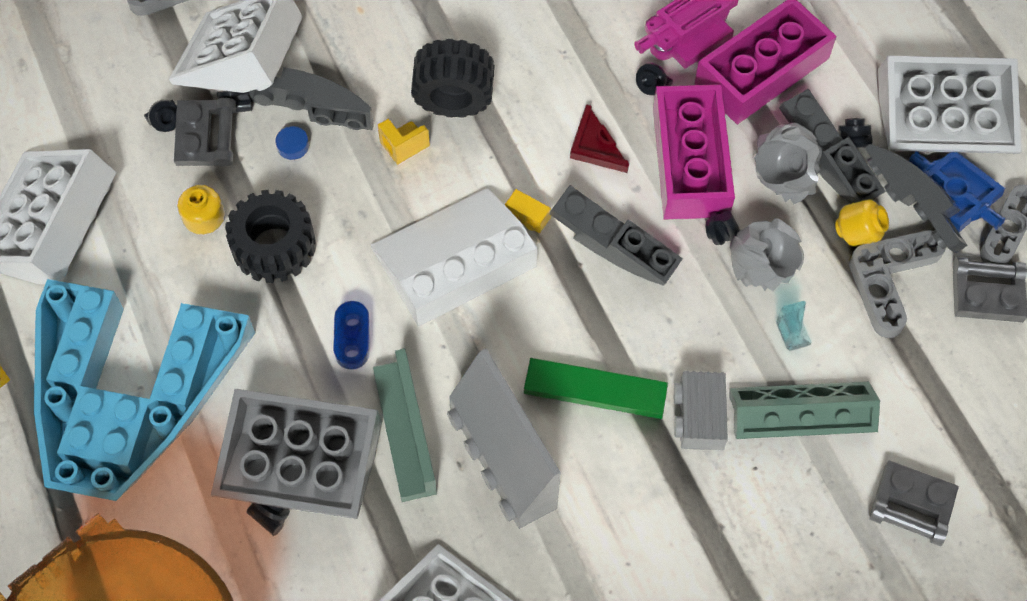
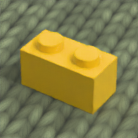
(528, 211)

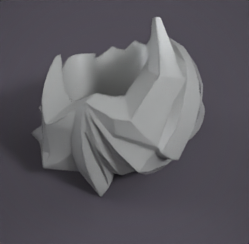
(789, 161)
(766, 254)

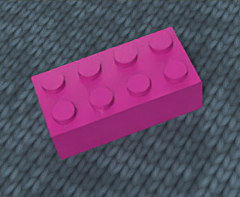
(766, 58)
(692, 151)

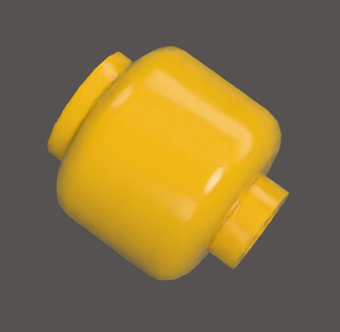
(201, 209)
(862, 223)

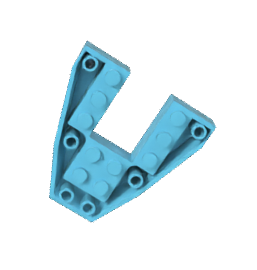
(106, 439)

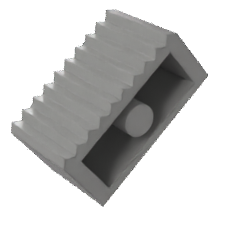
(702, 410)

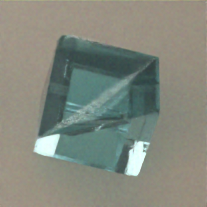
(792, 327)

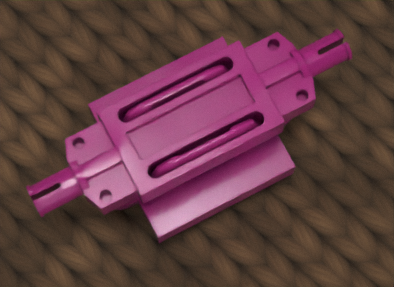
(687, 30)

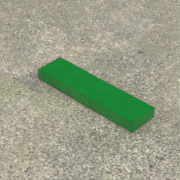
(596, 388)

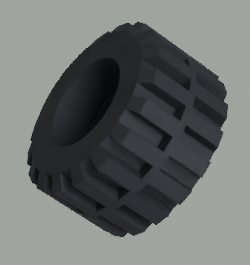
(452, 78)
(267, 213)

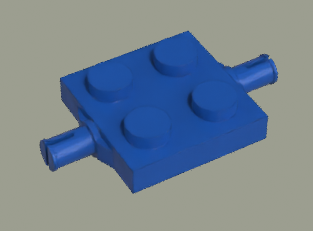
(966, 185)

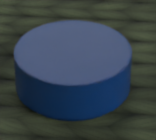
(292, 143)

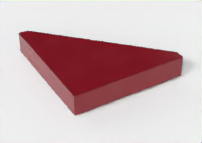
(595, 144)

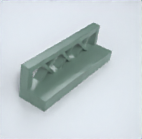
(800, 412)
(405, 429)

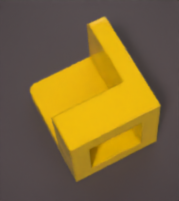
(403, 141)

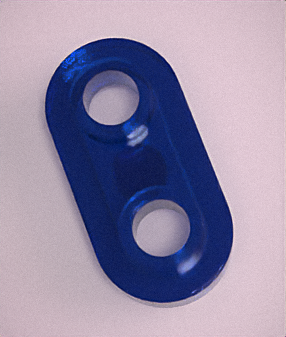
(351, 337)

